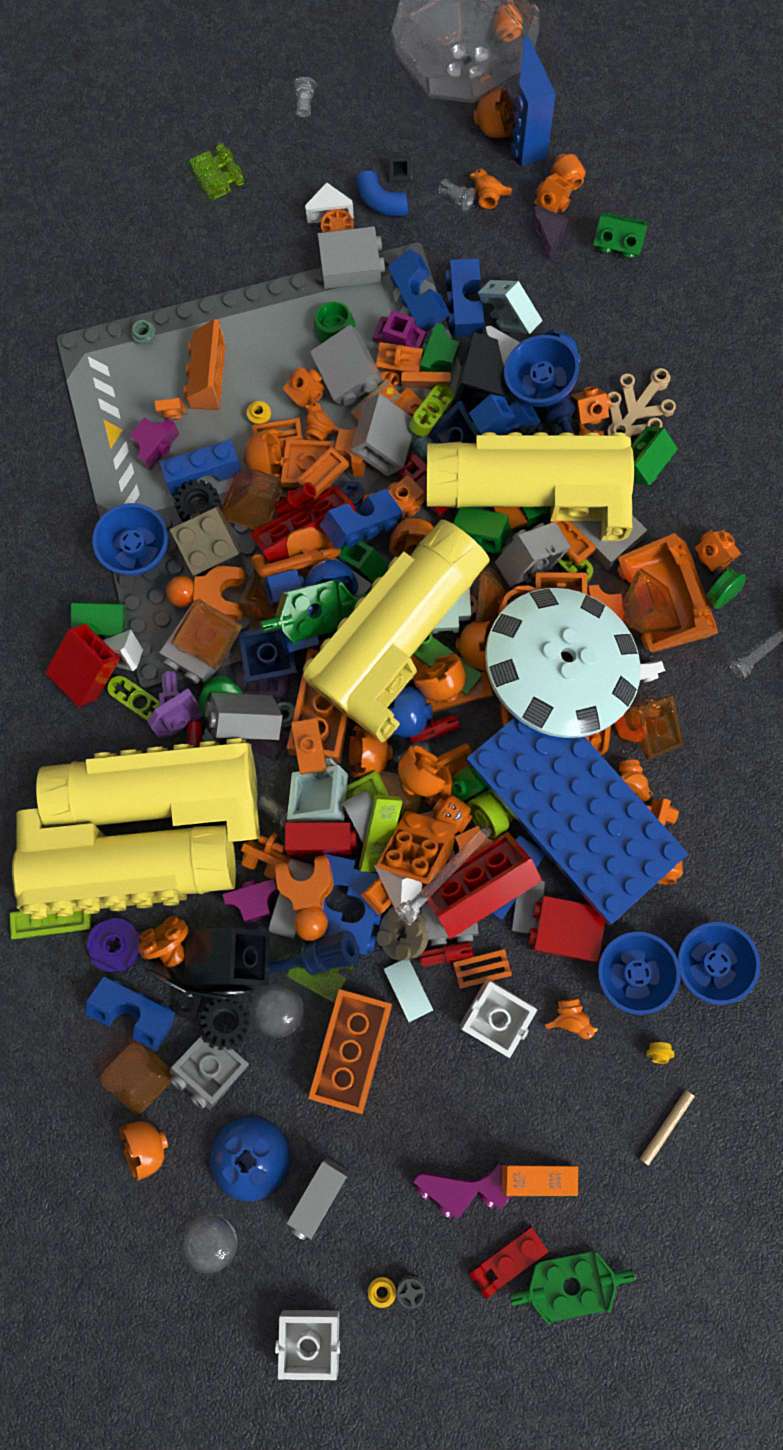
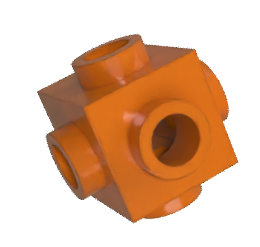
(554, 193)
(304, 386)
(591, 405)
(407, 496)
(717, 549)

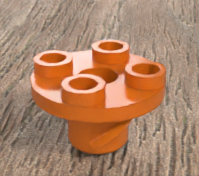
(165, 942)

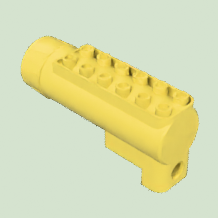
(571, 474)
(371, 651)
(177, 784)
(86, 871)

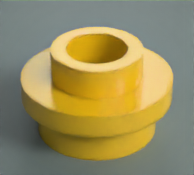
(259, 418)
(660, 1052)
(375, 1299)

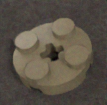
(398, 947)

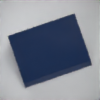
(455, 427)
(264, 656)

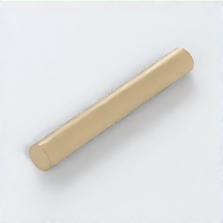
(667, 1127)

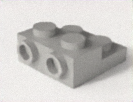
(207, 1072)

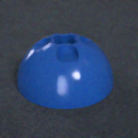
(542, 370)
(125, 529)
(647, 960)
(733, 965)
(264, 1145)

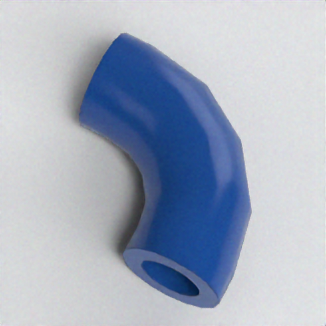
(378, 198)

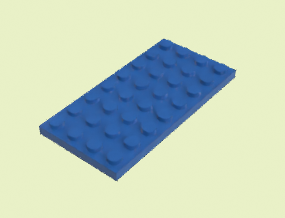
(579, 814)

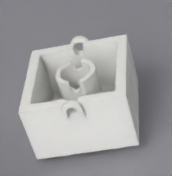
(498, 1018)
(308, 1345)

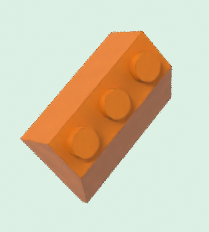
(205, 367)

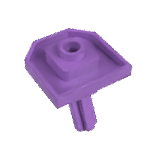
(174, 708)

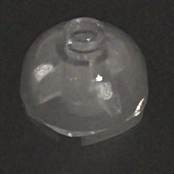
(276, 1010)
(209, 1243)

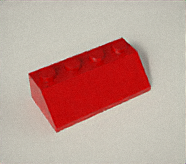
(273, 535)
(483, 885)

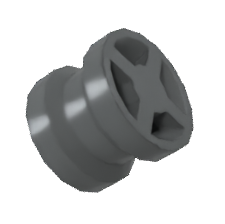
(411, 1297)

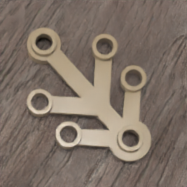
(638, 409)

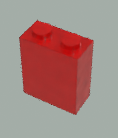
(82, 665)
(320, 839)
(566, 930)

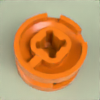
(336, 221)

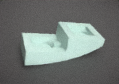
(408, 990)

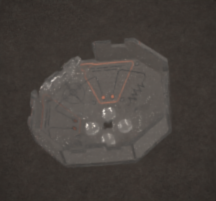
(438, 34)

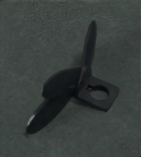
(167, 976)

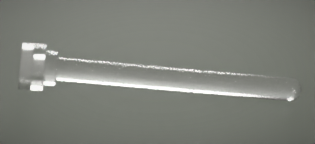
(743, 666)
(409, 910)

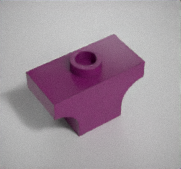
(399, 330)
(153, 440)
(252, 899)

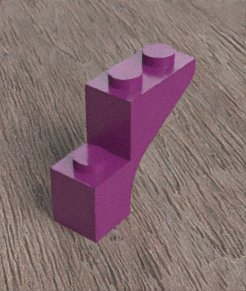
(457, 1193)

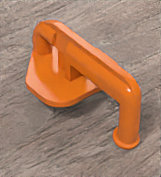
(305, 549)

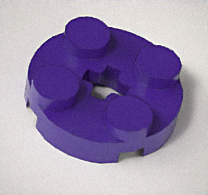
(100, 950)

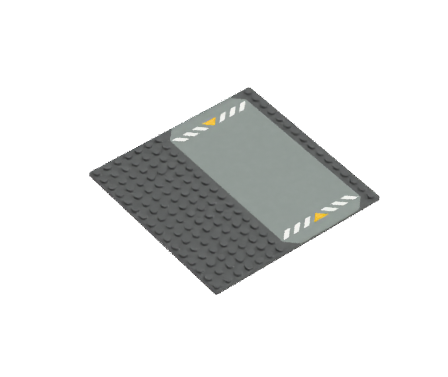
(266, 340)

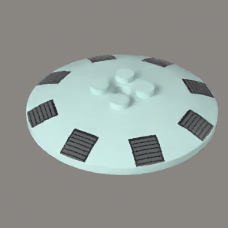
(542, 687)

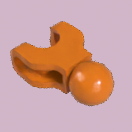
(184, 591)
(307, 897)

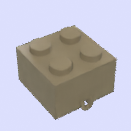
(205, 540)

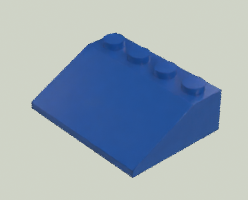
(534, 109)

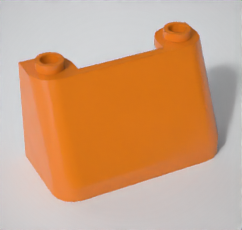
(673, 565)

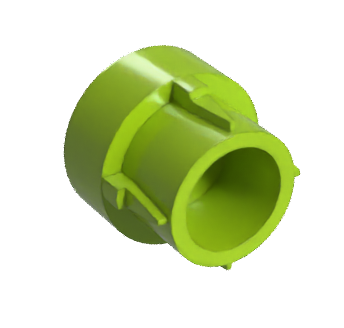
(490, 812)

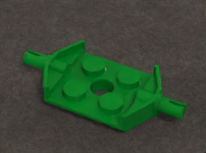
(292, 617)
(594, 1293)

